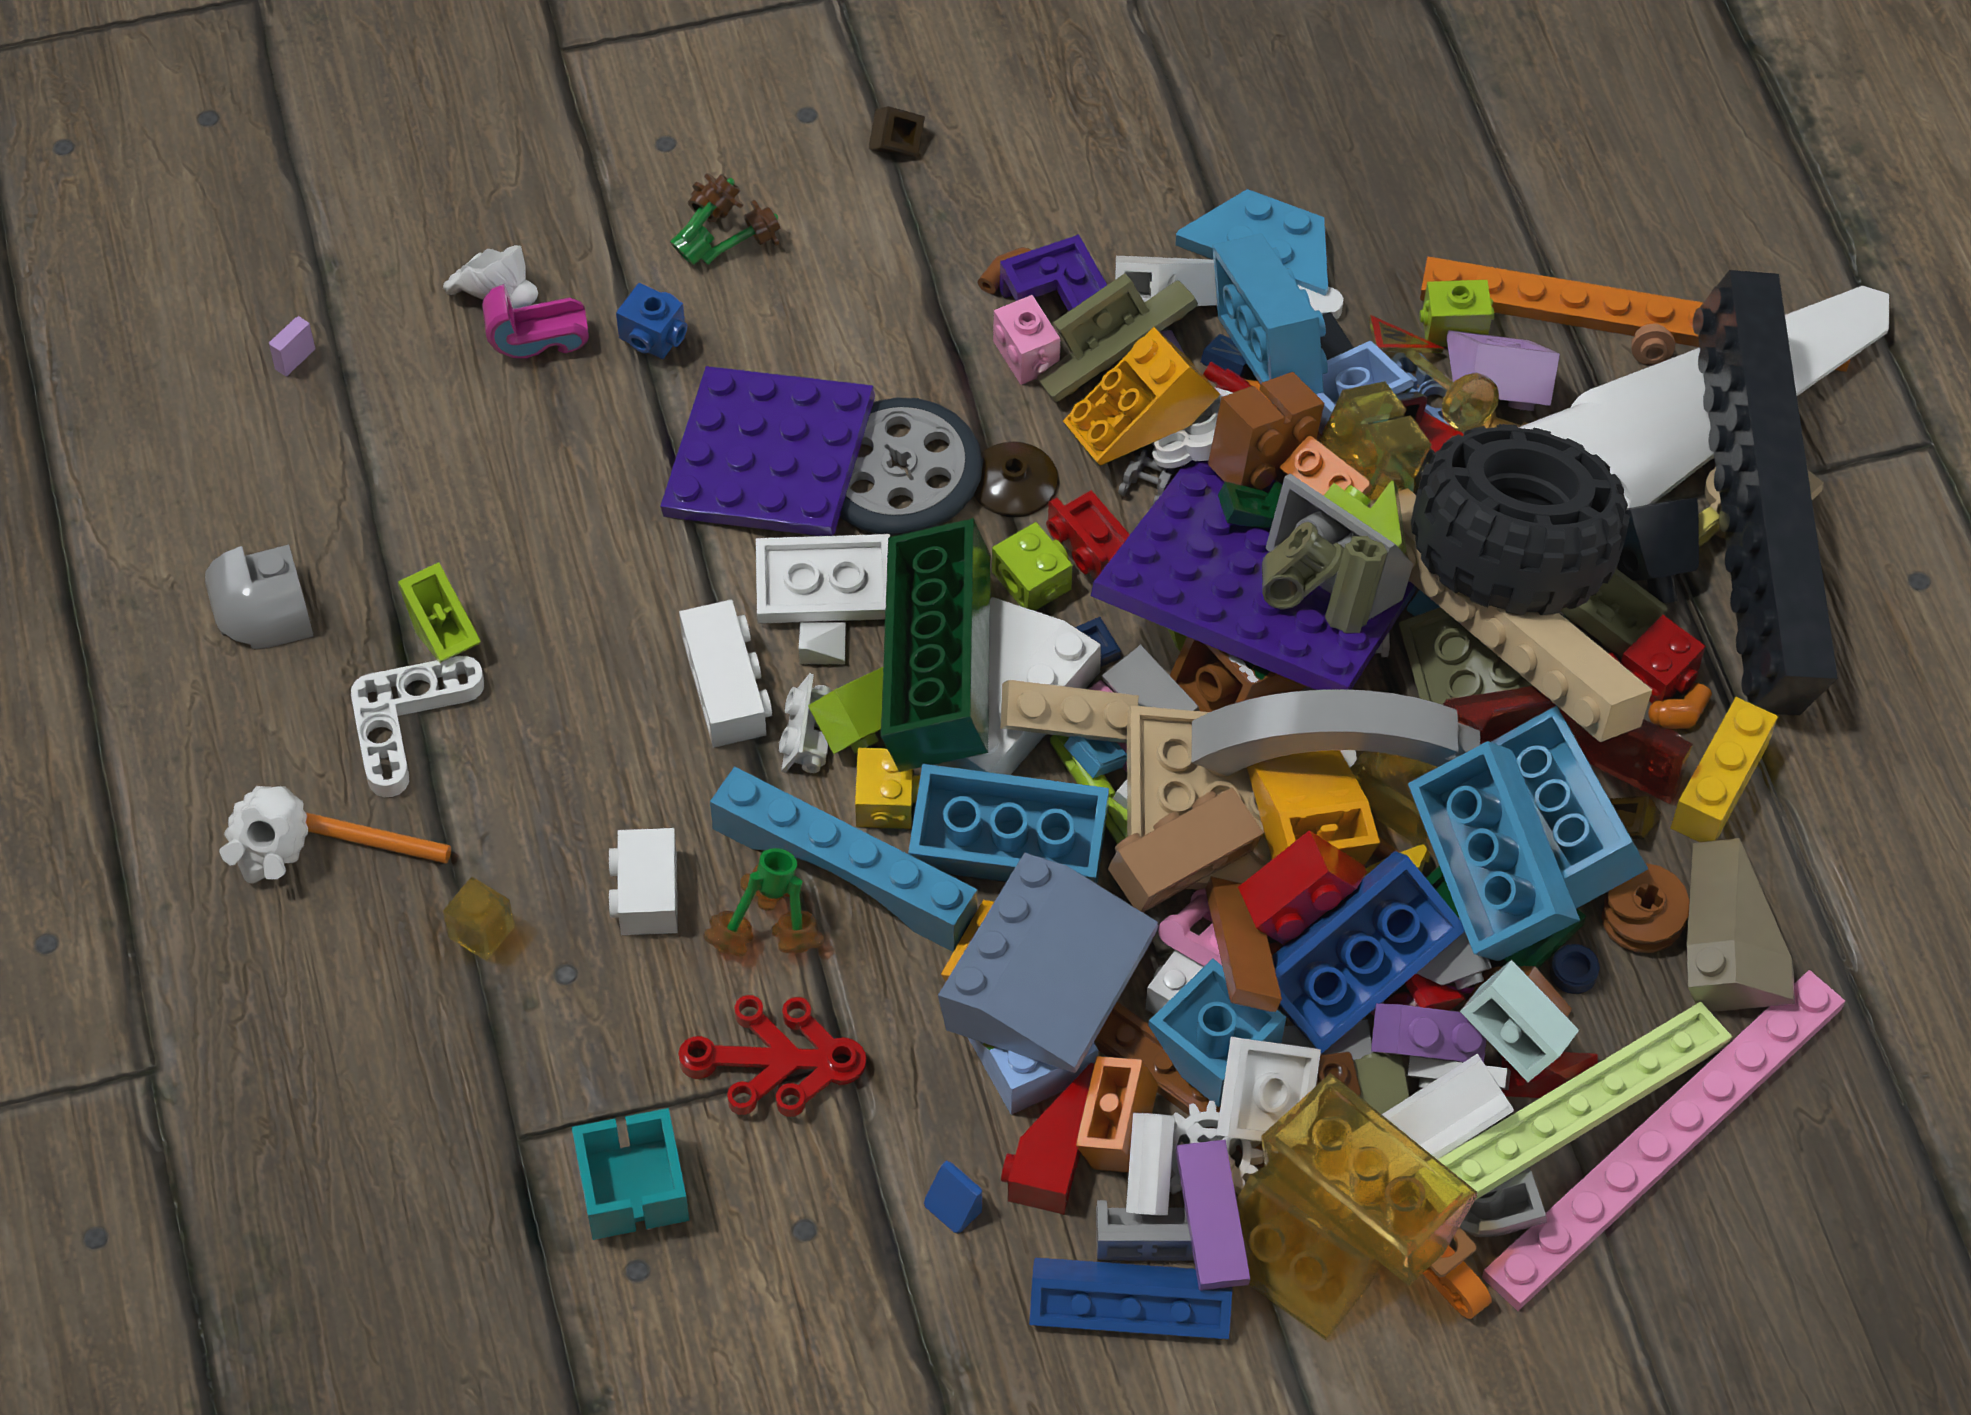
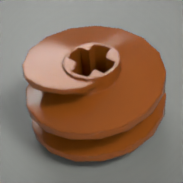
(1644, 928)

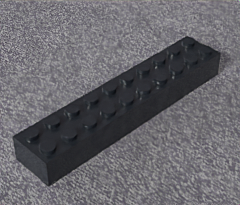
(1764, 494)

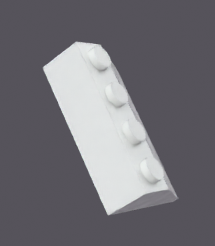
(1033, 650)

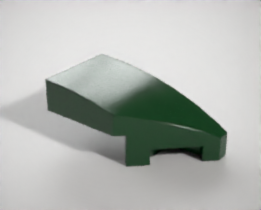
(1249, 505)

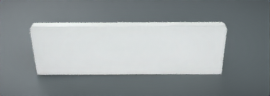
(1452, 1108)

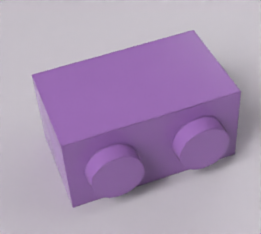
(1425, 1033)

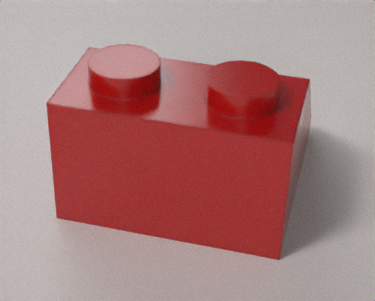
(1300, 886)

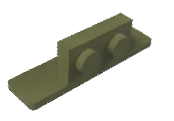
(1107, 329)

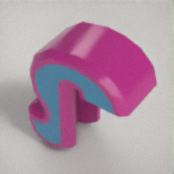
(535, 327)

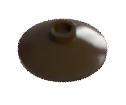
(1018, 492)

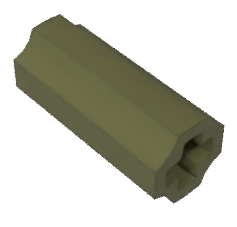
(1356, 584)

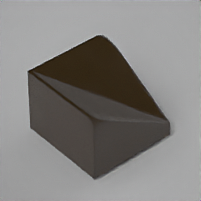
(896, 132)

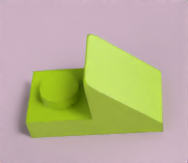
(1382, 517)

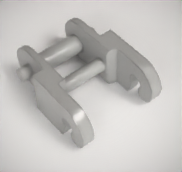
(1134, 472)

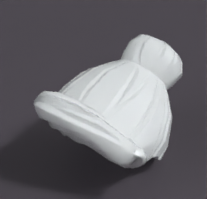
(491, 270)

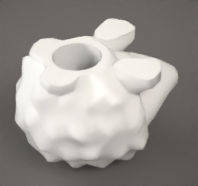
(265, 833)

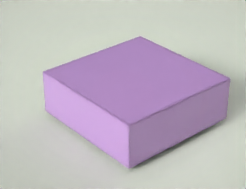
(292, 346)

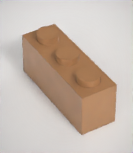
(1184, 849)

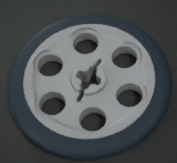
(930, 506)

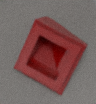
(1431, 994)

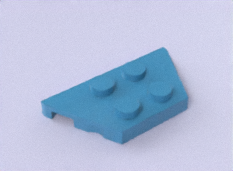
(1291, 230)

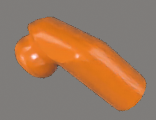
(1681, 712)

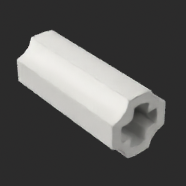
(1150, 1164)

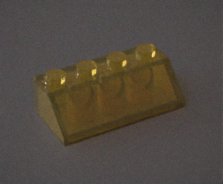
(1368, 1178)

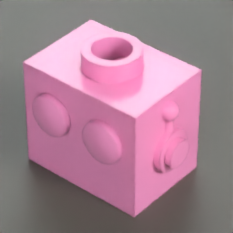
(1025, 338)

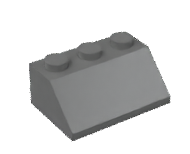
(1303, 504)

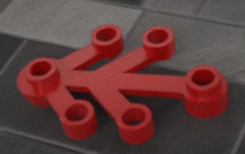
(779, 1058)

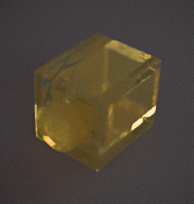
(478, 918)

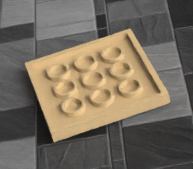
(1167, 782)

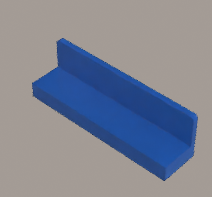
(1127, 1299)

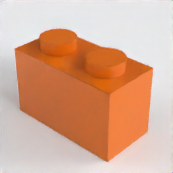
(1114, 1094)

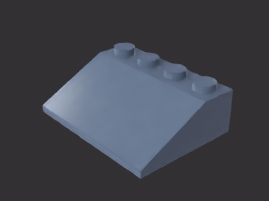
(1046, 965)

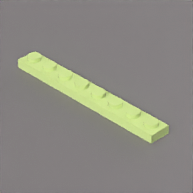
(1587, 1100)

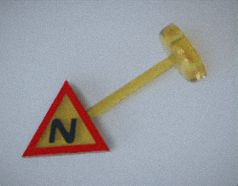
(1467, 400)

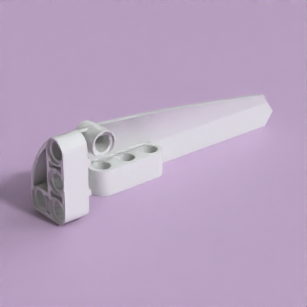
(1655, 419)

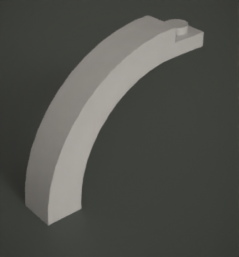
(1328, 721)

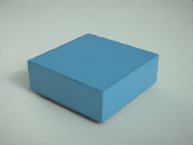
(1096, 755)

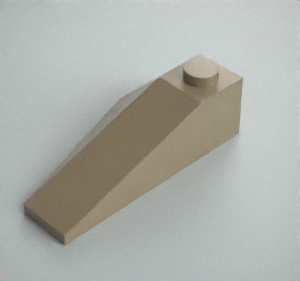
(1732, 936)

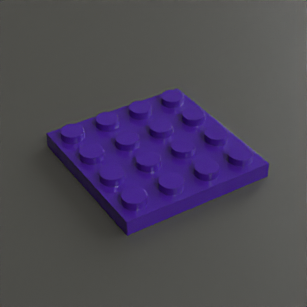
(768, 451)

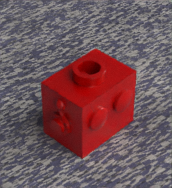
(1665, 659)

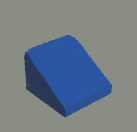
(954, 1198)

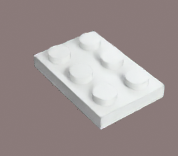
(821, 578)

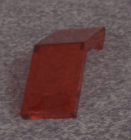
(1642, 757)

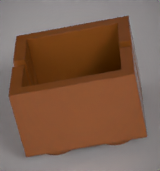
(1257, 437)

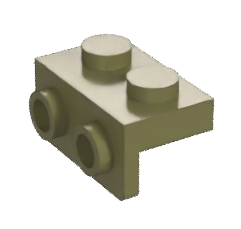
(1617, 613)

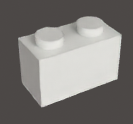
(645, 881)

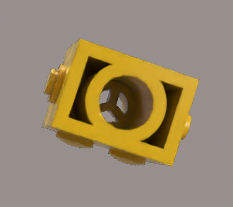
(882, 792)

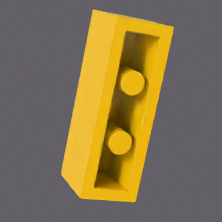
(1724, 771)

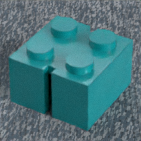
(631, 1181)

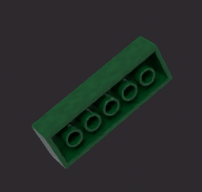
(936, 646)

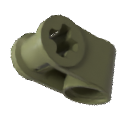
(1298, 566)

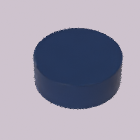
(1574, 969)

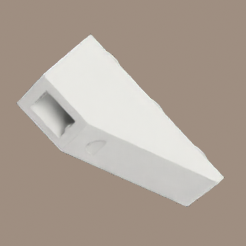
(1156, 273)

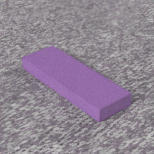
(1212, 1215)

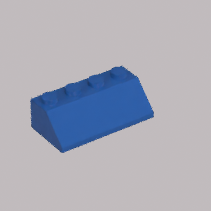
(1362, 950)

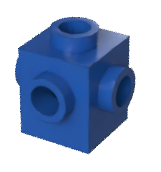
(651, 321)

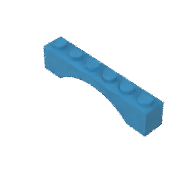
(911, 889)

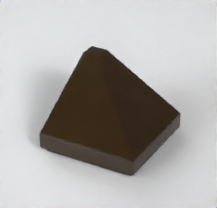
(1637, 814)

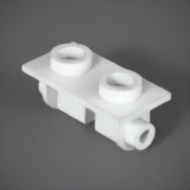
(799, 739)

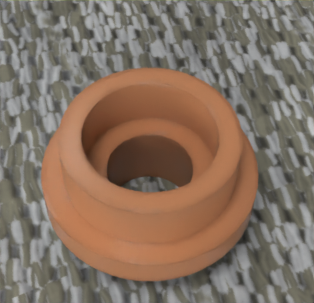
(1652, 344)

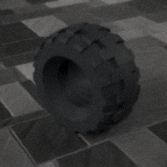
(1519, 519)

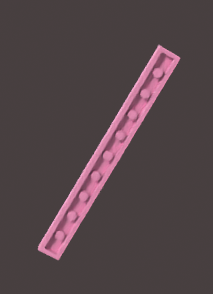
(1661, 1142)

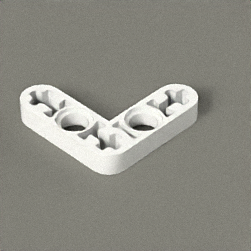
(386, 711)

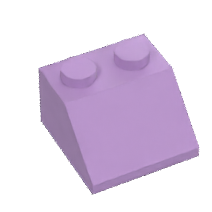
(1517, 366)

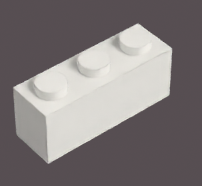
(725, 673)

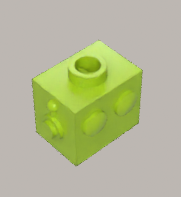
(1456, 307)
(1032, 567)

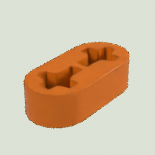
(1461, 1288)

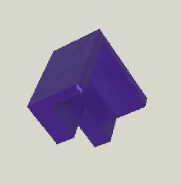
(1058, 267)

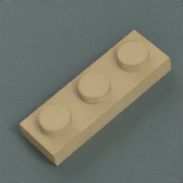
(1065, 711)

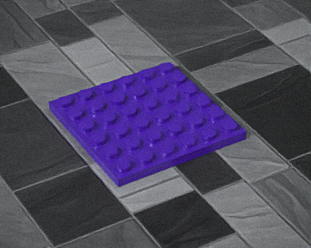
(1206, 583)

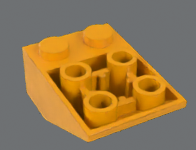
(1141, 400)
(1315, 795)

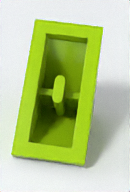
(437, 613)

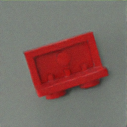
(1087, 531)

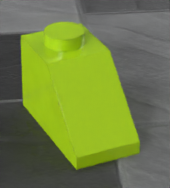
(851, 713)

